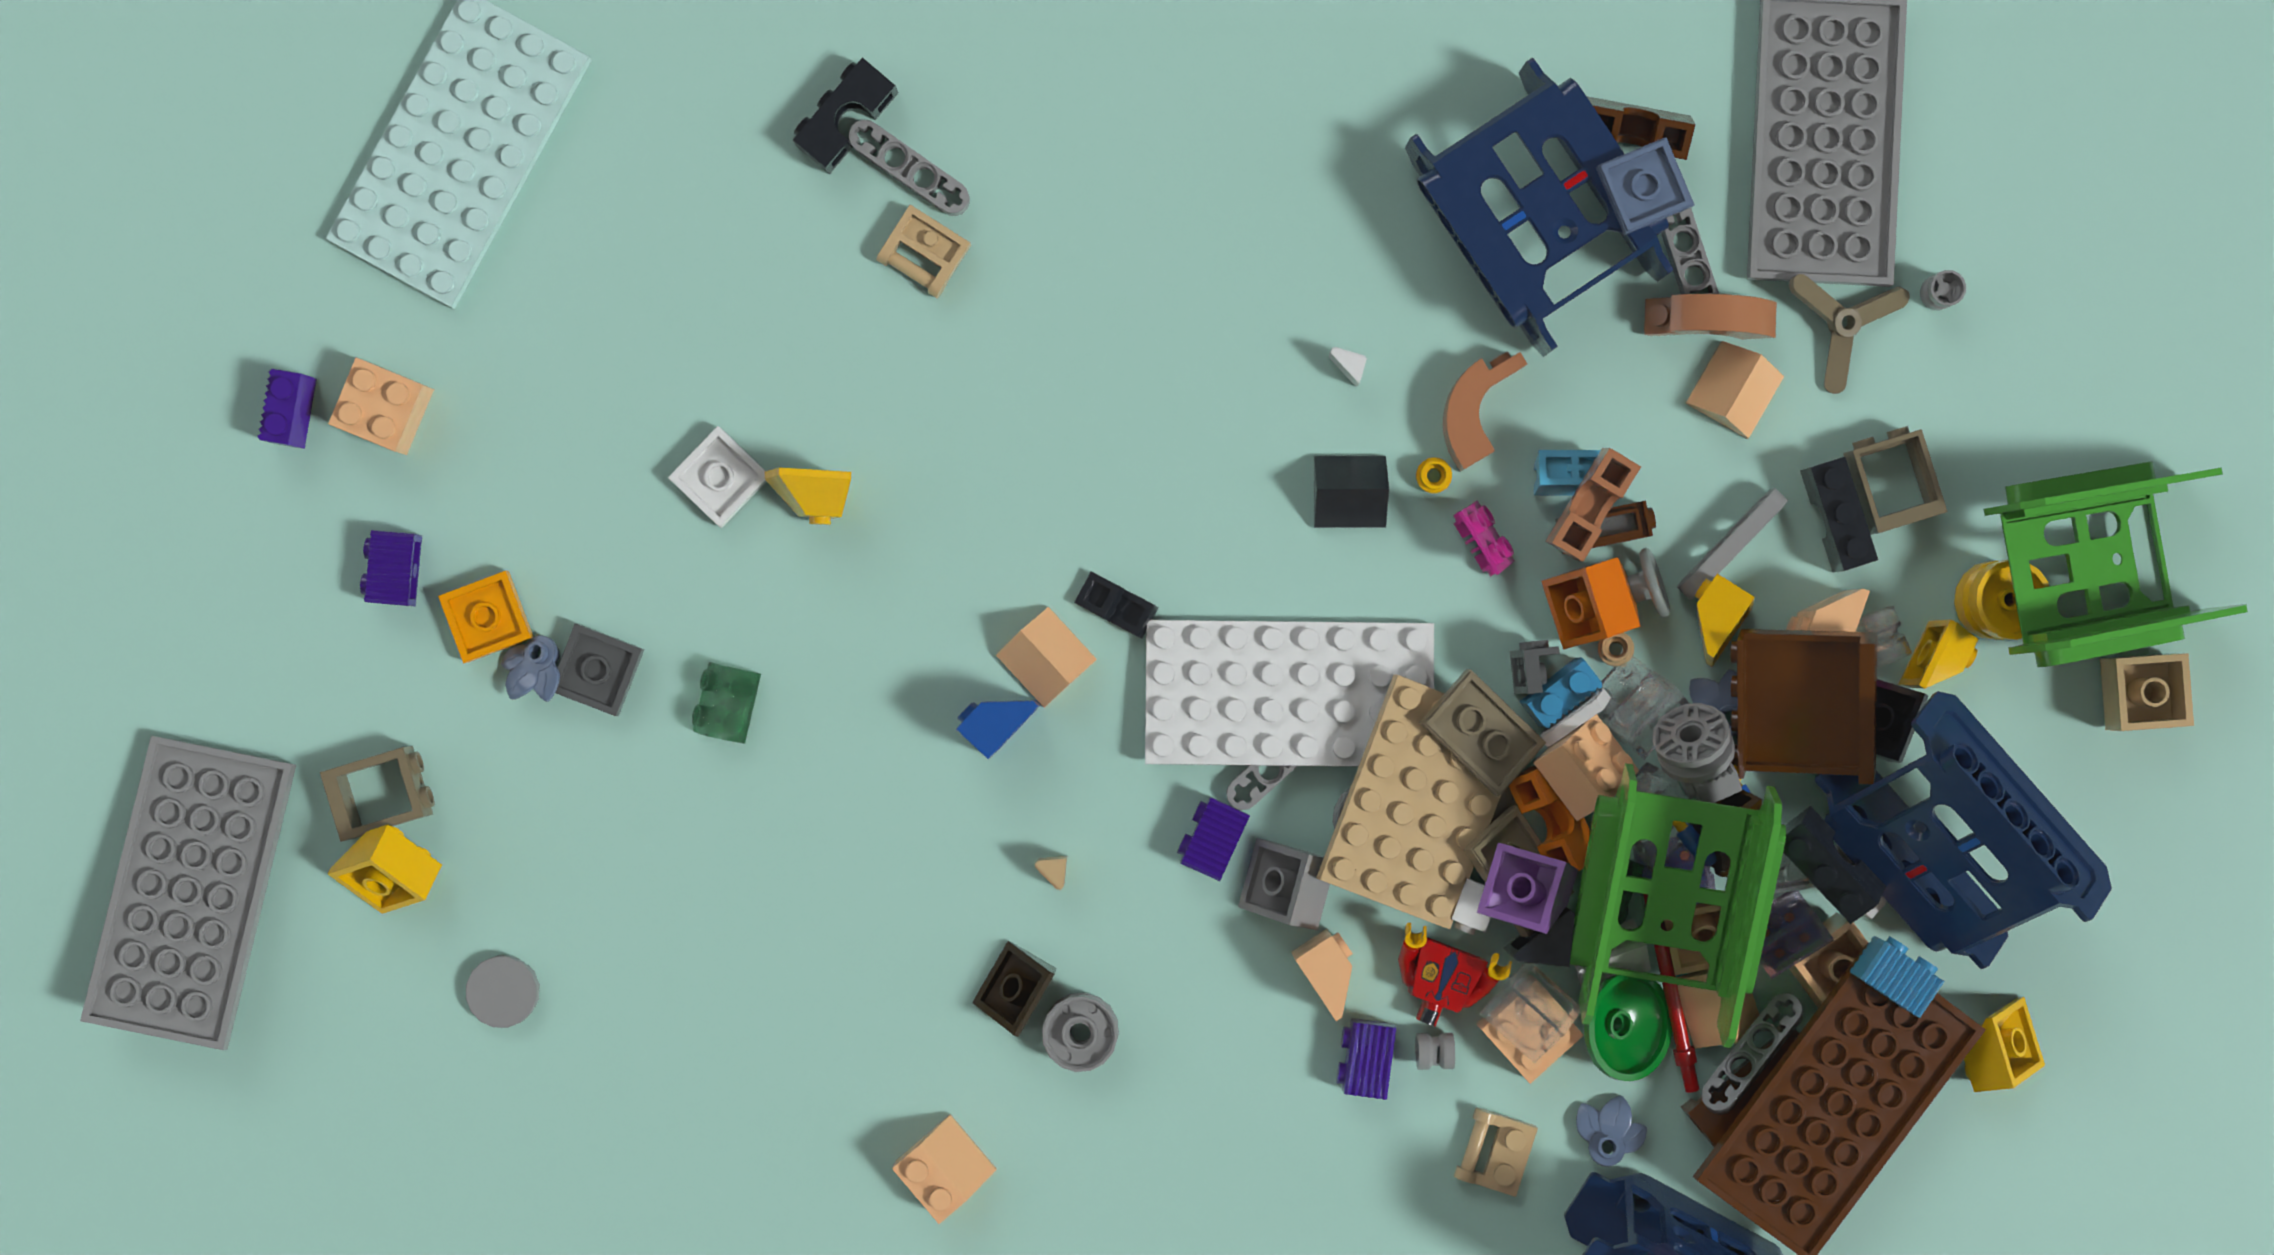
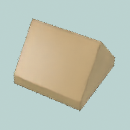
(1053, 870)

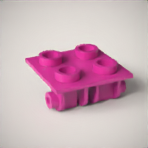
(1479, 522)

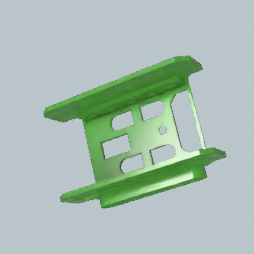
(2090, 565)
(1755, 851)

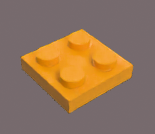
(485, 616)

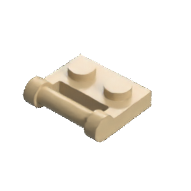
(930, 241)
(1507, 1154)

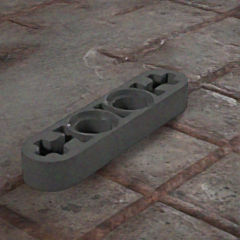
(1747, 1050)

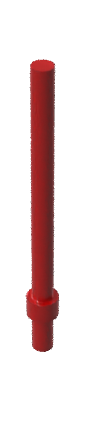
(1683, 1053)

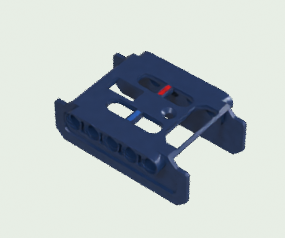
(1454, 192)
(1928, 865)
(1616, 1223)

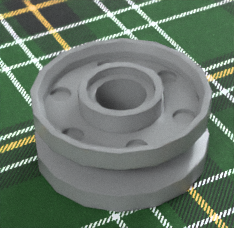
(1693, 743)
(1077, 1054)

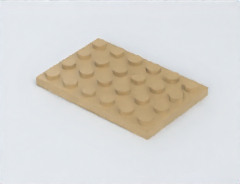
(1408, 814)

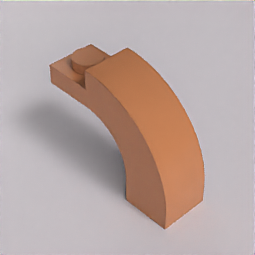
(1711, 314)
(1461, 419)

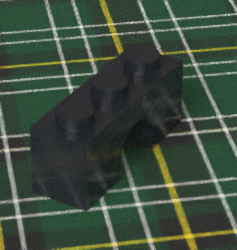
(860, 89)
(1847, 532)
(1846, 886)

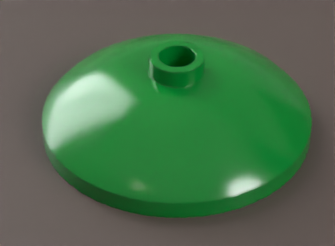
(1628, 1028)

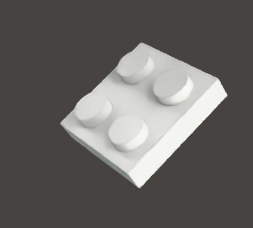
(719, 477)

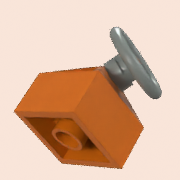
(1602, 599)

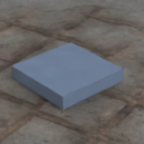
(1645, 186)

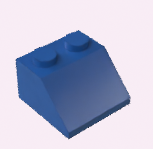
(994, 722)

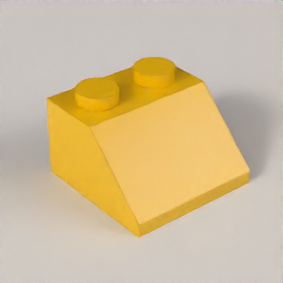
(386, 869)

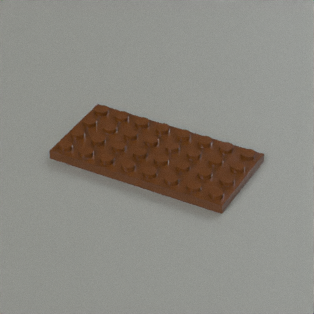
(1835, 1111)

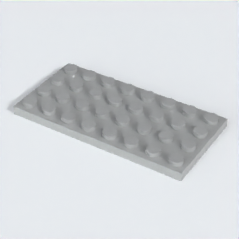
(1827, 141)
(188, 893)

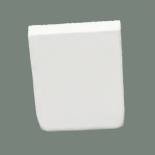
(1349, 363)

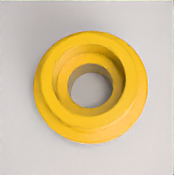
(1444, 471)

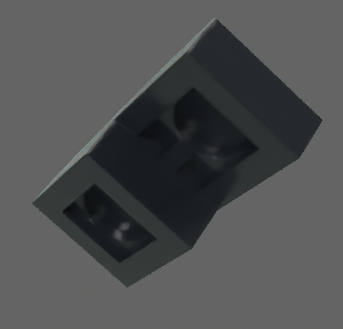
(1116, 604)

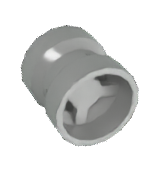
(1950, 287)
(1429, 1055)

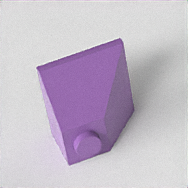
(1526, 888)

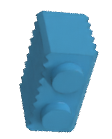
(1561, 693)
(1897, 976)

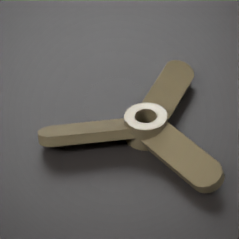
(1833, 313)

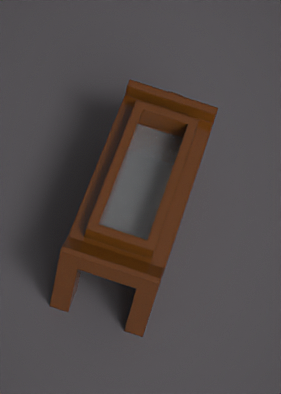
(1626, 524)

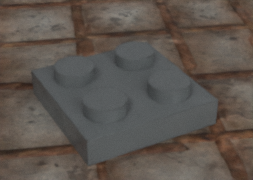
(597, 669)

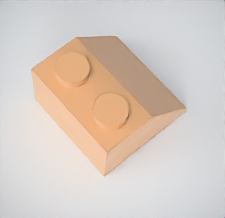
(1835, 613)
(1327, 968)
(944, 1168)

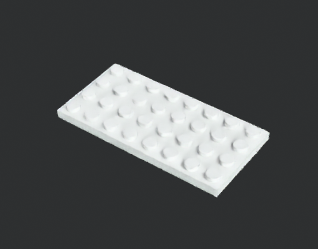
(1274, 689)

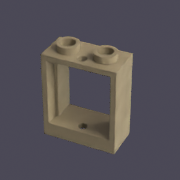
(1923, 470)
(343, 803)

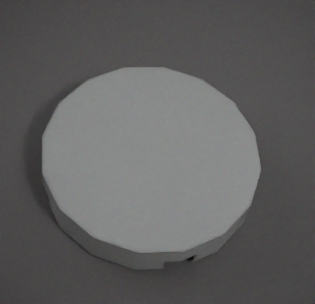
(502, 991)

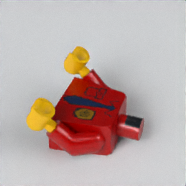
(1445, 975)

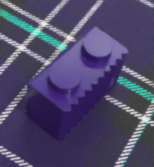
(287, 408)
(391, 568)
(1213, 839)
(1367, 1058)

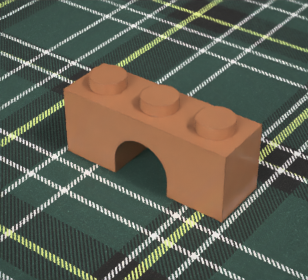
(1596, 494)

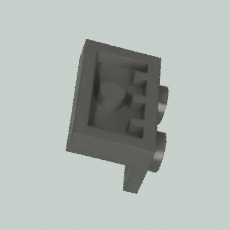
(1526, 669)

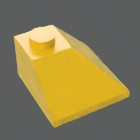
(812, 492)
(1720, 614)
(1940, 654)
(2005, 1051)

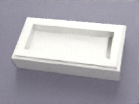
(1576, 717)

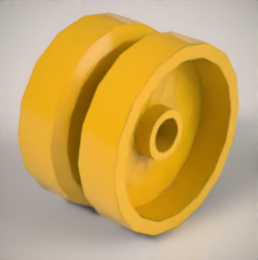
(1988, 602)

